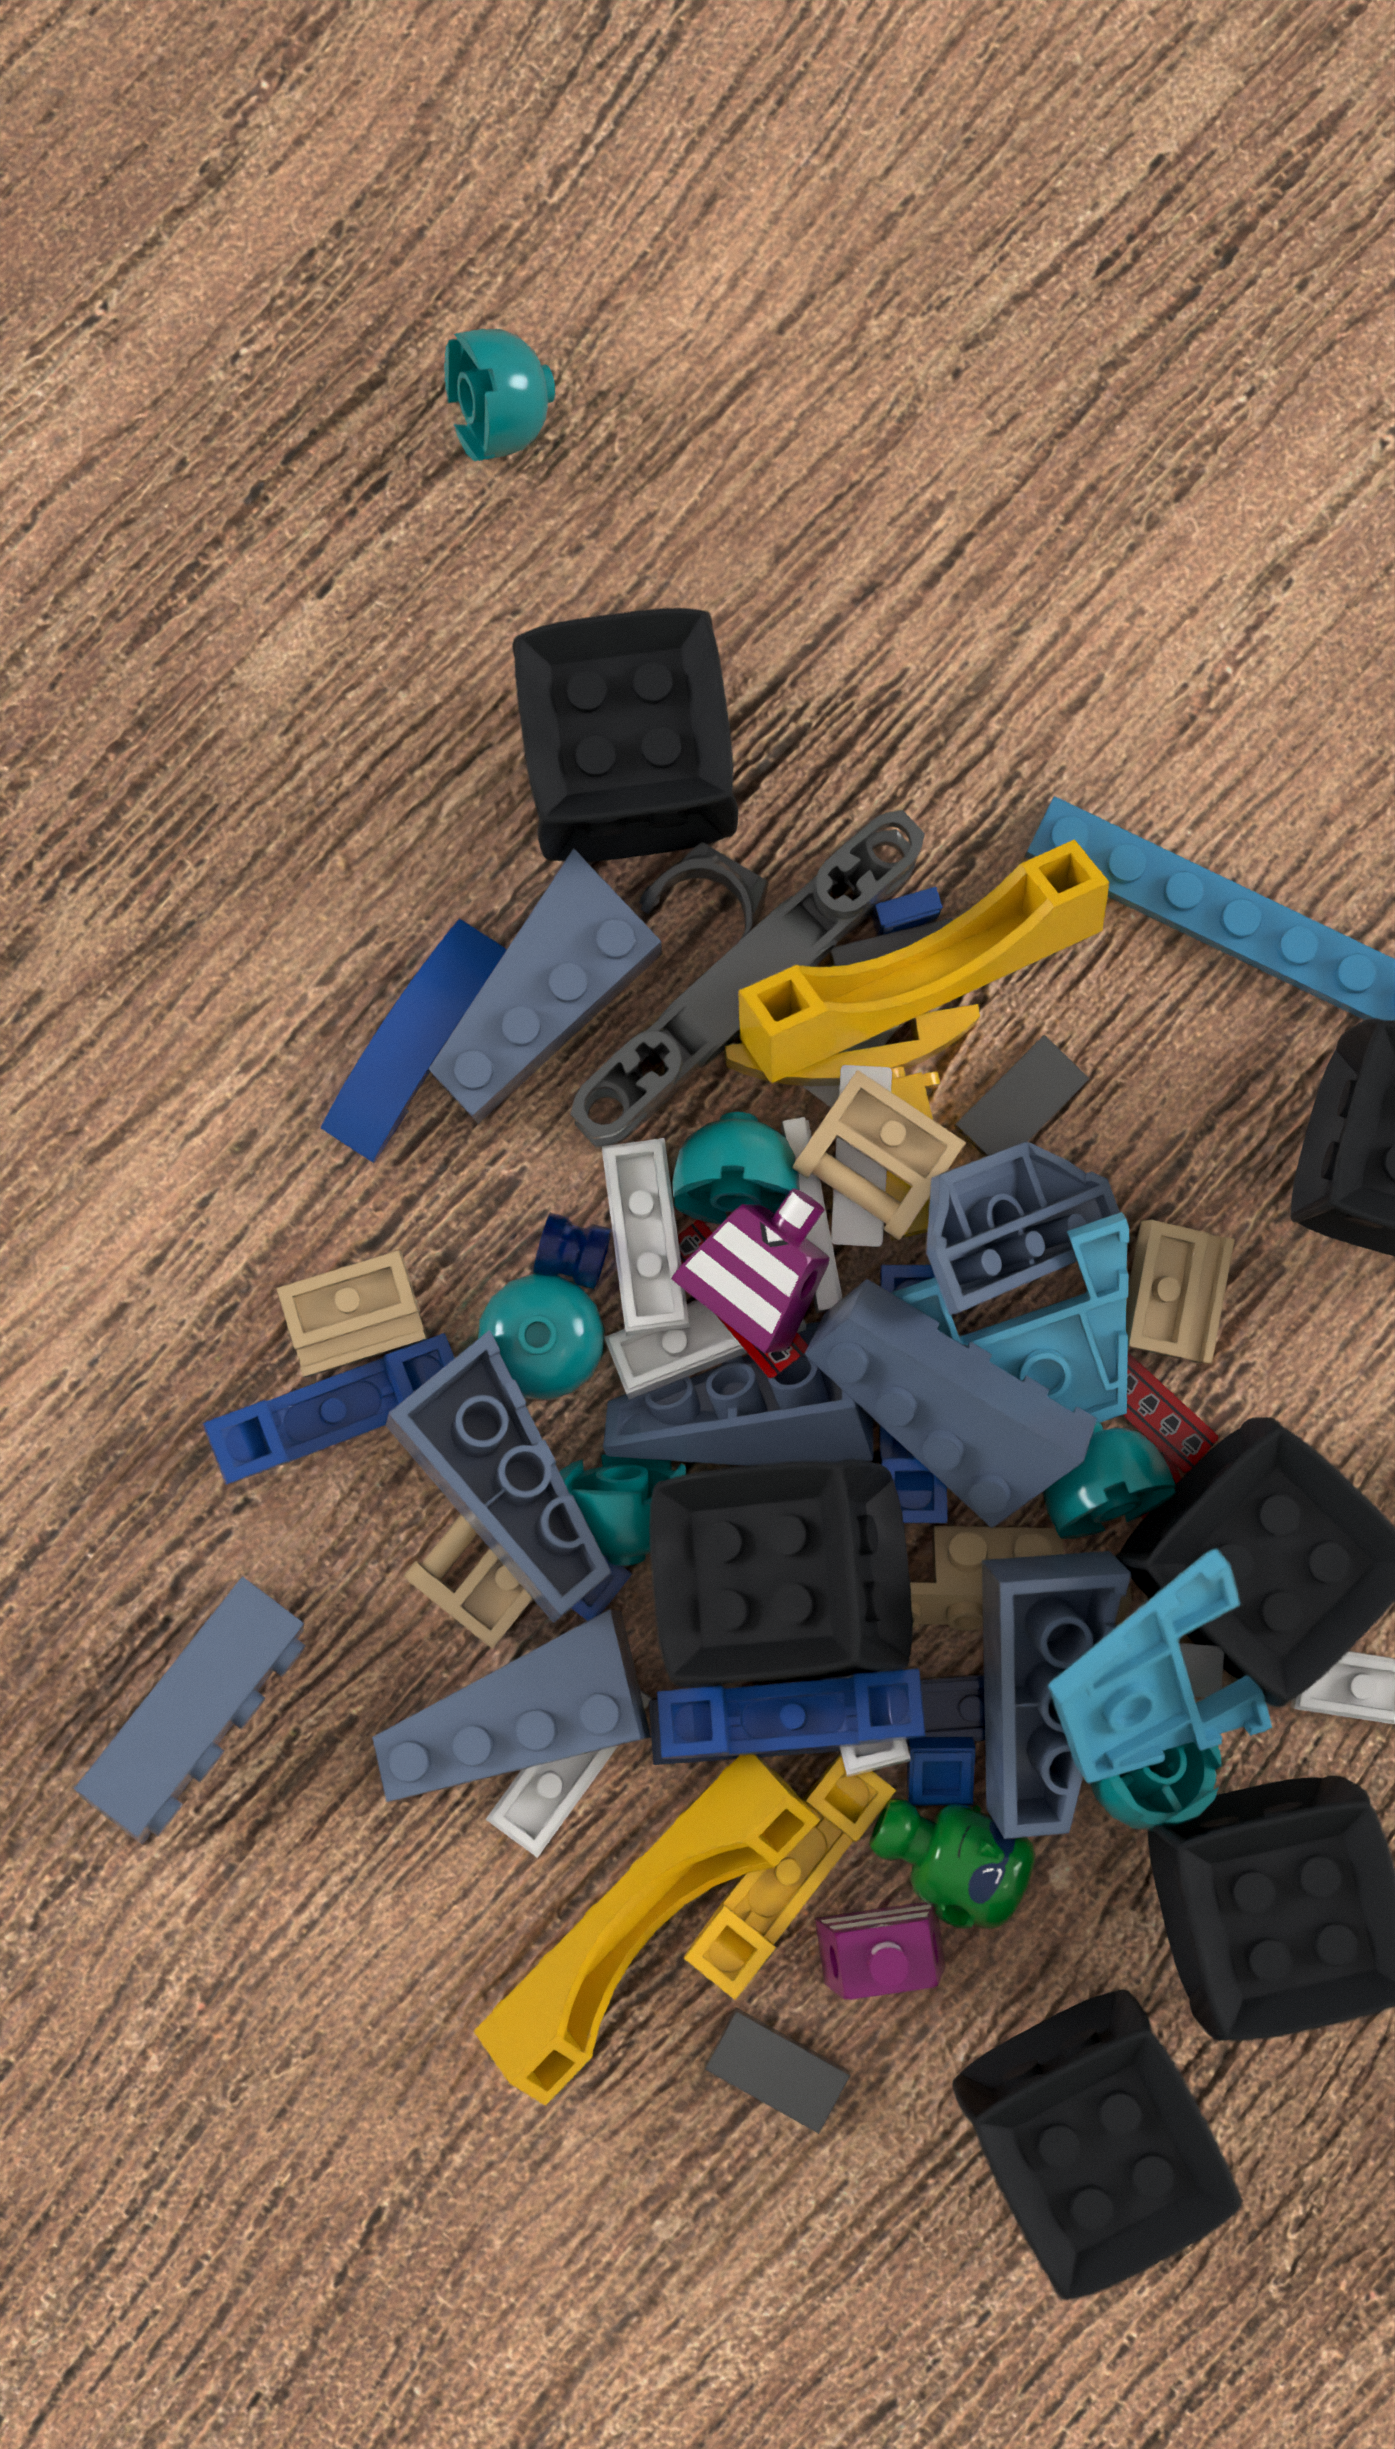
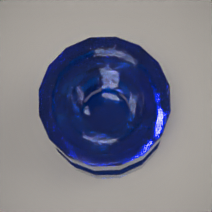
(572, 1250)

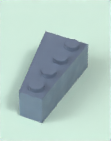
(551, 981)
(948, 1404)
(501, 1475)
(1035, 1626)
(536, 1710)
(191, 1711)

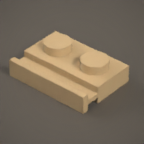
(1177, 1291)
(352, 1313)

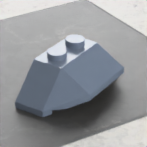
(1008, 1221)

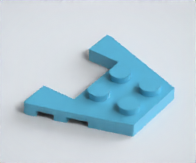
(1069, 1346)
(1133, 1688)

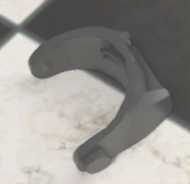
(708, 863)

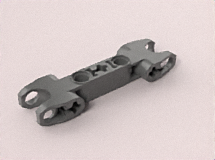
(708, 1012)

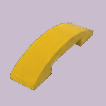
(930, 1034)
(767, 1900)

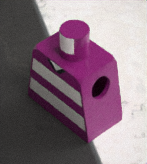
(760, 1270)
(881, 1950)

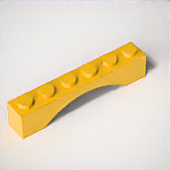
(825, 1010)
(554, 2014)

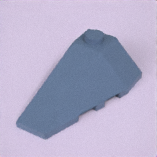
(742, 1417)

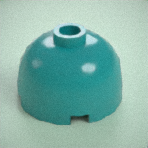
(499, 391)
(732, 1166)
(545, 1334)
(1117, 1478)
(618, 1502)
(1162, 1792)

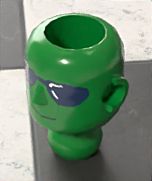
(957, 1861)

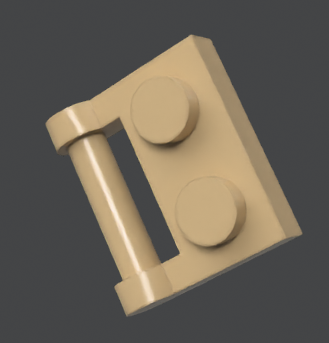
(891, 1136)
(486, 1599)

